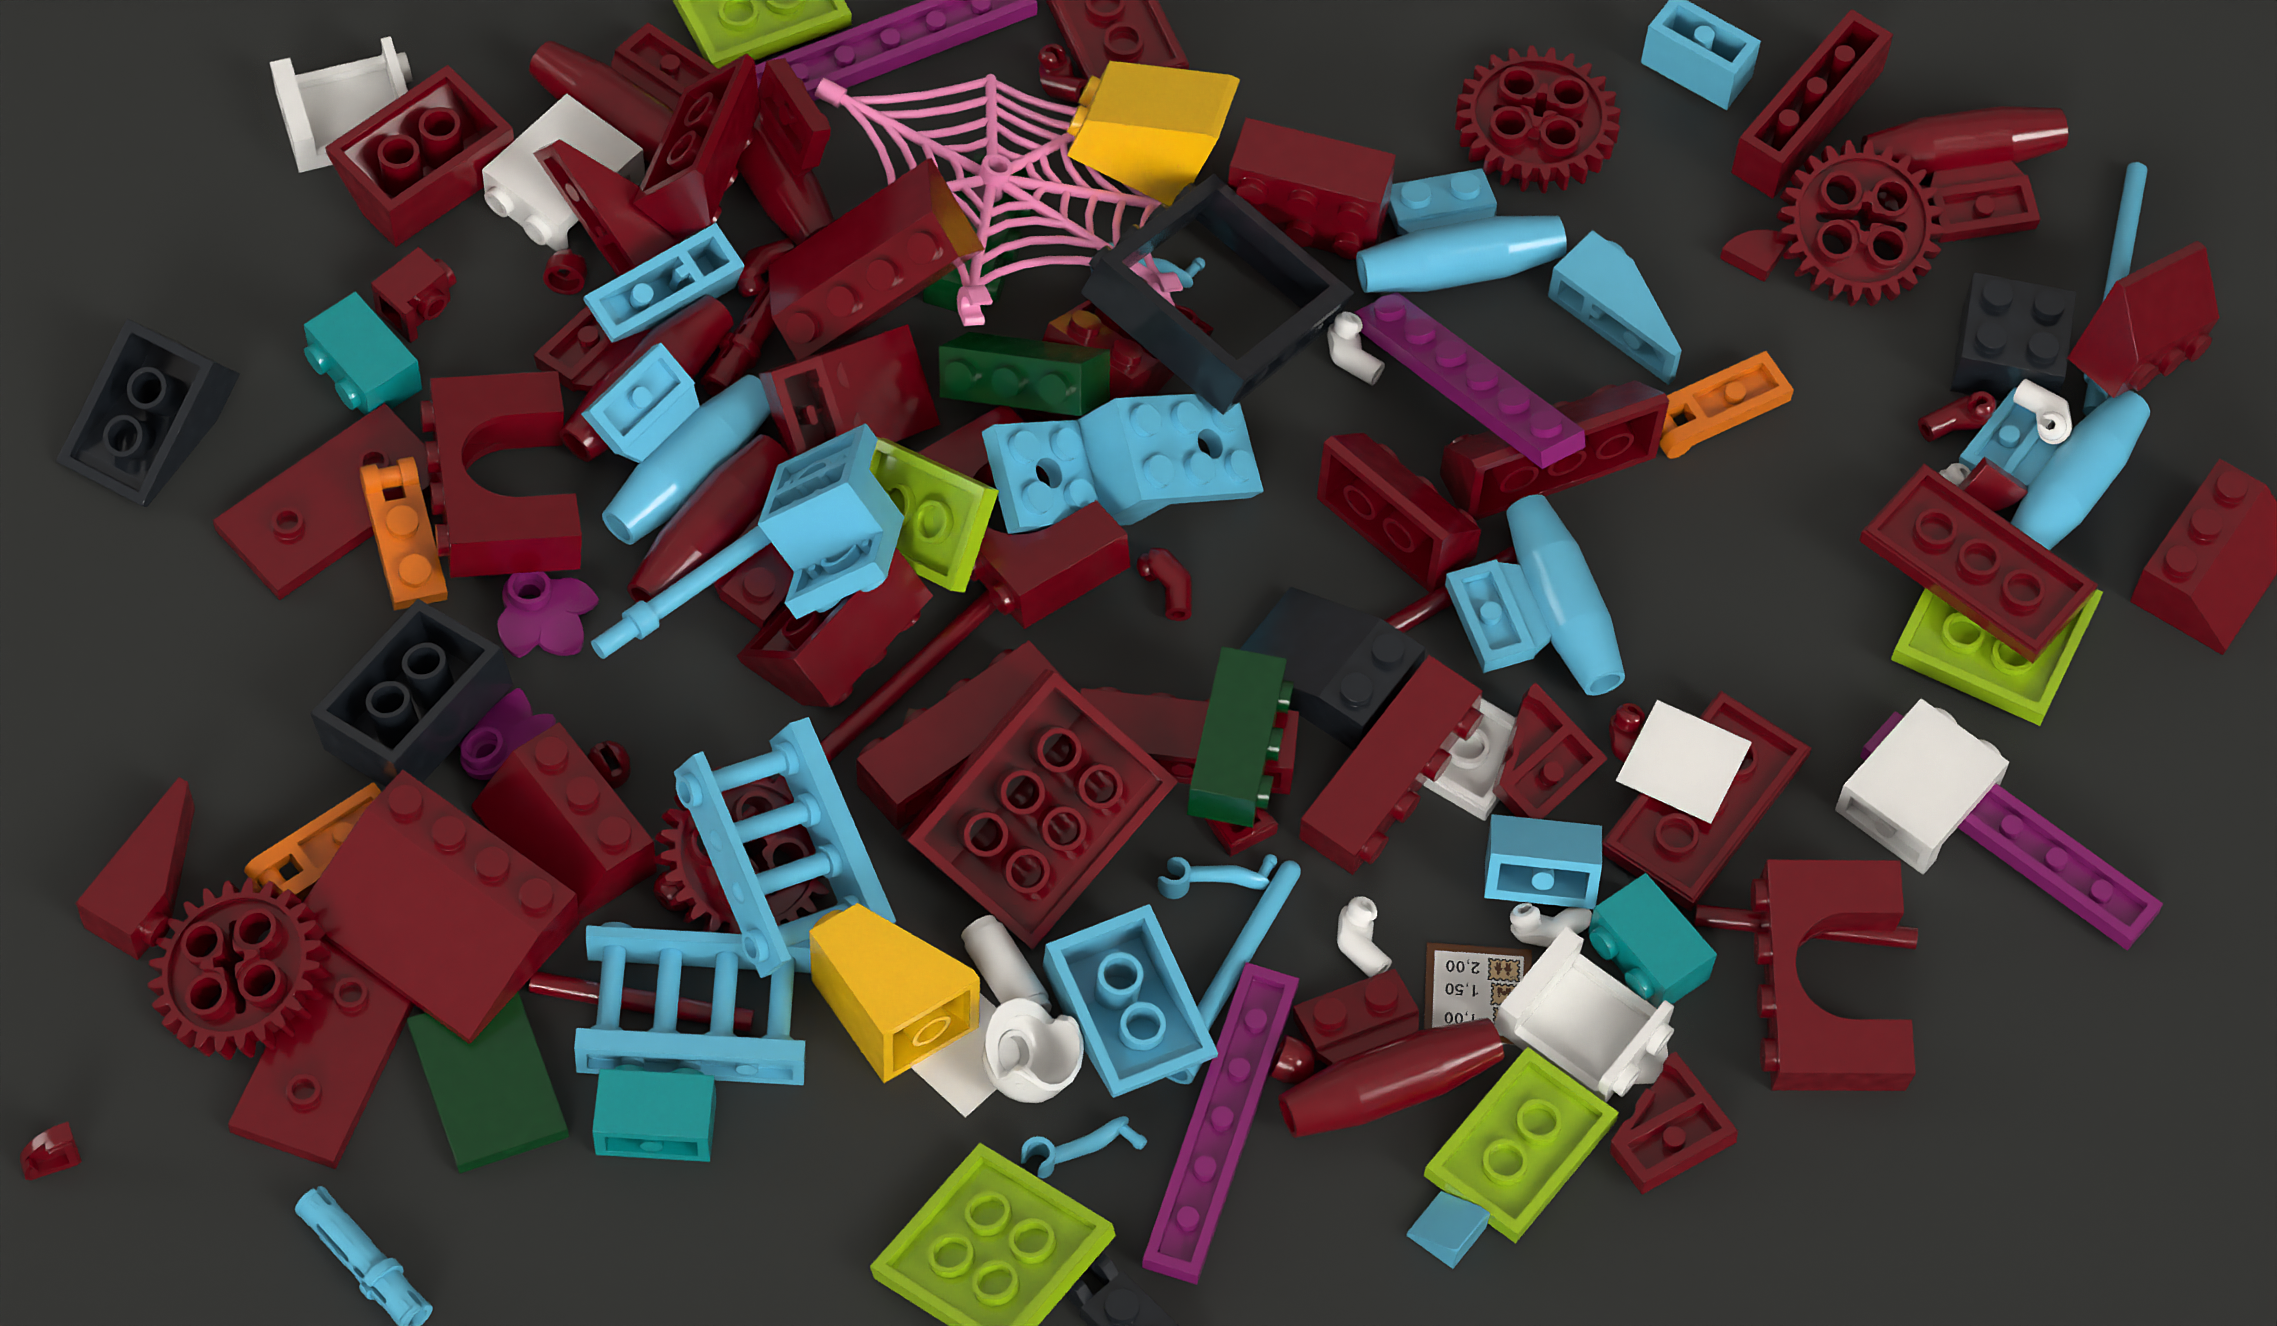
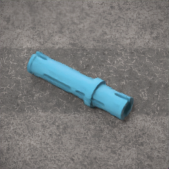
(378, 1276)

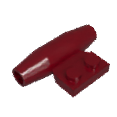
(634, 91)
(784, 152)
(1974, 164)
(593, 363)
(711, 520)
(1379, 1056)

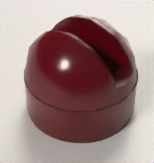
(575, 274)
(620, 757)
(1292, 1061)

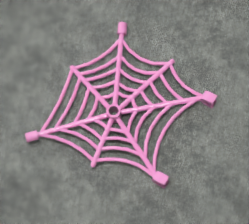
(996, 177)

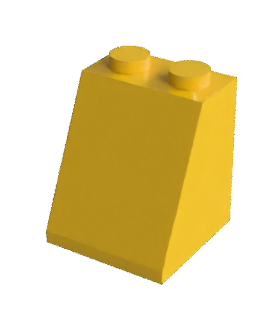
(1150, 125)
(891, 988)

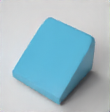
(1449, 1227)

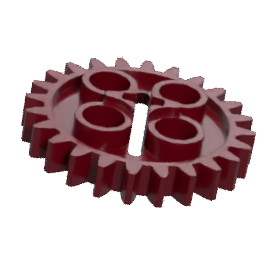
(1532, 108)
(1861, 179)
(695, 873)
(193, 979)

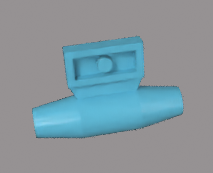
(1455, 237)
(658, 422)
(2061, 477)
(1543, 599)

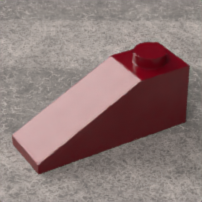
(605, 207)
(141, 882)

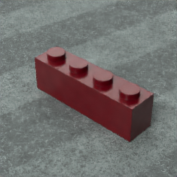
(1811, 103)
(1173, 730)
(922, 755)
(1392, 765)

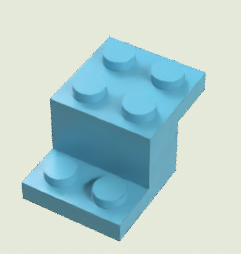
(831, 522)

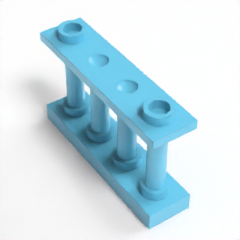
(816, 805)
(719, 1053)

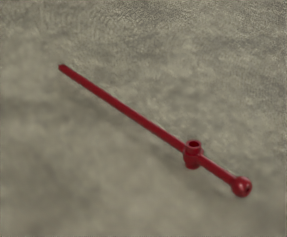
(876, 704)

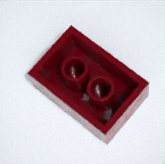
(1314, 186)

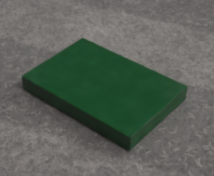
(491, 1091)

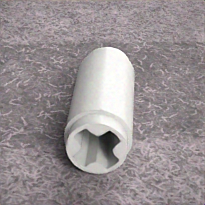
(1002, 962)

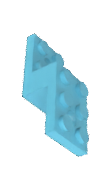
(1124, 455)

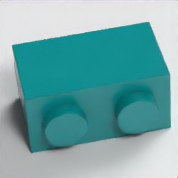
(361, 356)
(1651, 943)
(654, 1113)

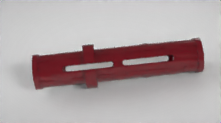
(741, 347)

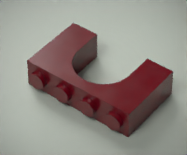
(481, 528)
(1040, 569)
(1804, 1042)

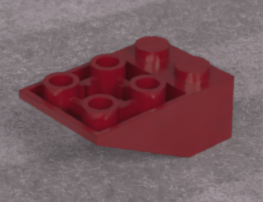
(1132, 367)
(848, 386)

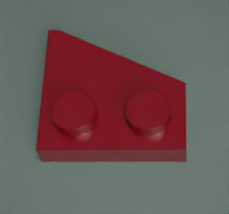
(1543, 758)
(1671, 1128)

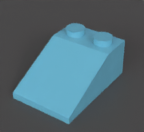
(1128, 1001)

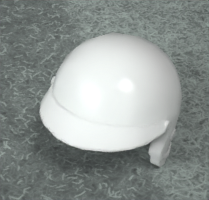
(1030, 1052)

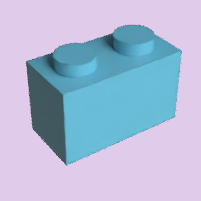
(1700, 52)
(1543, 861)

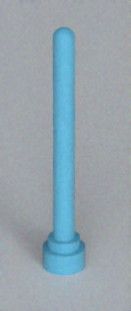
(1242, 952)

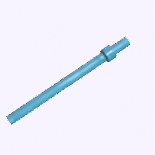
(2121, 255)
(644, 617)

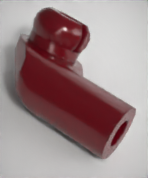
(1058, 75)
(757, 262)
(1961, 414)
(1162, 565)
(1625, 729)

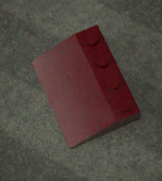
(1039, 808)
(440, 907)

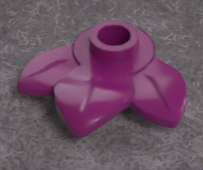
(545, 620)
(499, 733)

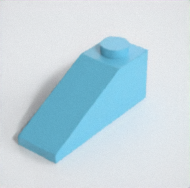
(666, 284)
(1611, 297)

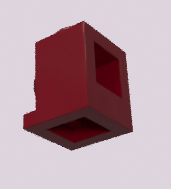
(413, 292)

